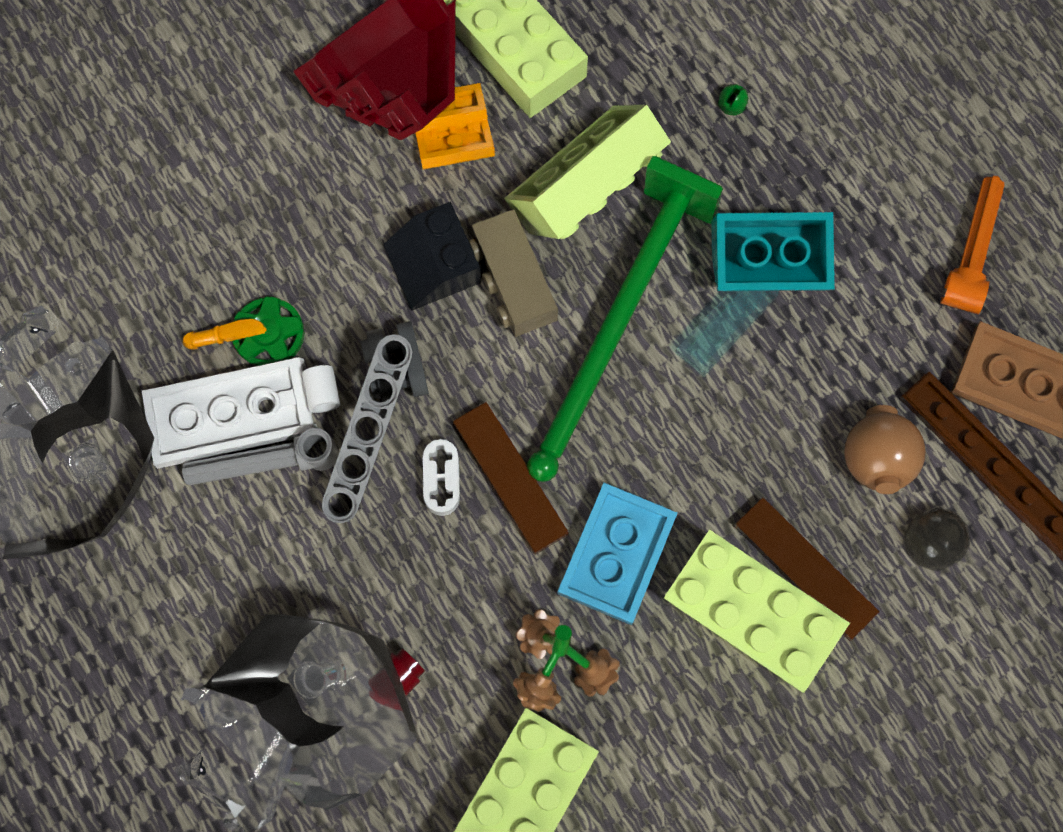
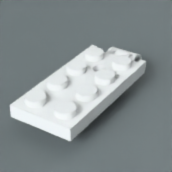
(223, 411)

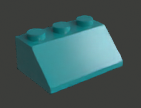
(773, 251)

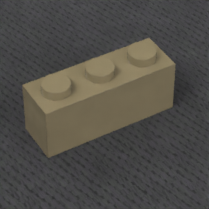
(513, 273)

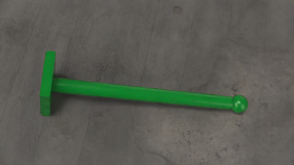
(680, 193)

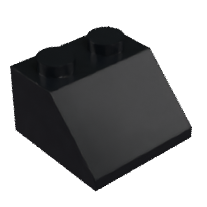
(432, 257)

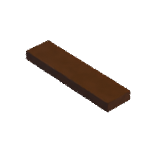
(510, 478)
(805, 566)

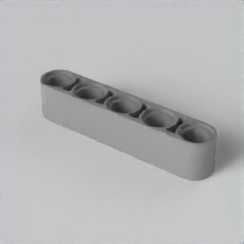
(355, 444)

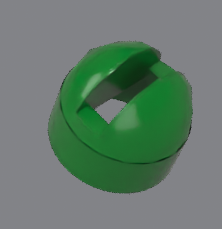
(739, 103)

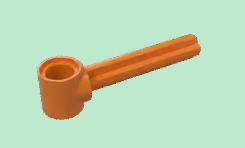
(967, 284)

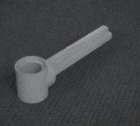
(264, 459)

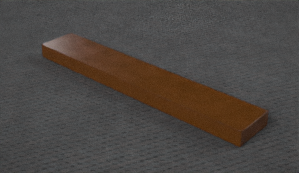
(988, 459)

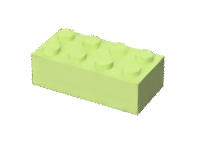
(521, 49)
(588, 171)
(756, 611)
(530, 780)

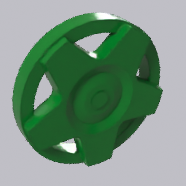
(277, 332)

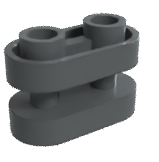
(415, 374)

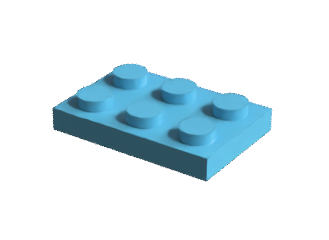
(617, 553)

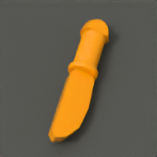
(227, 332)

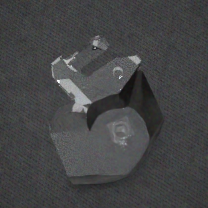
(64, 394)
(261, 721)

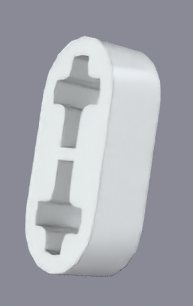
(431, 477)

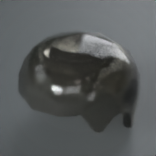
(937, 539)

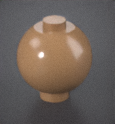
(884, 450)

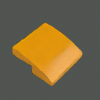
(458, 132)

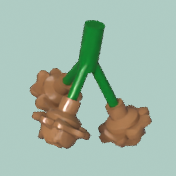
(543, 635)

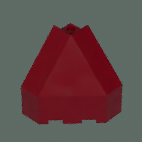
(389, 66)

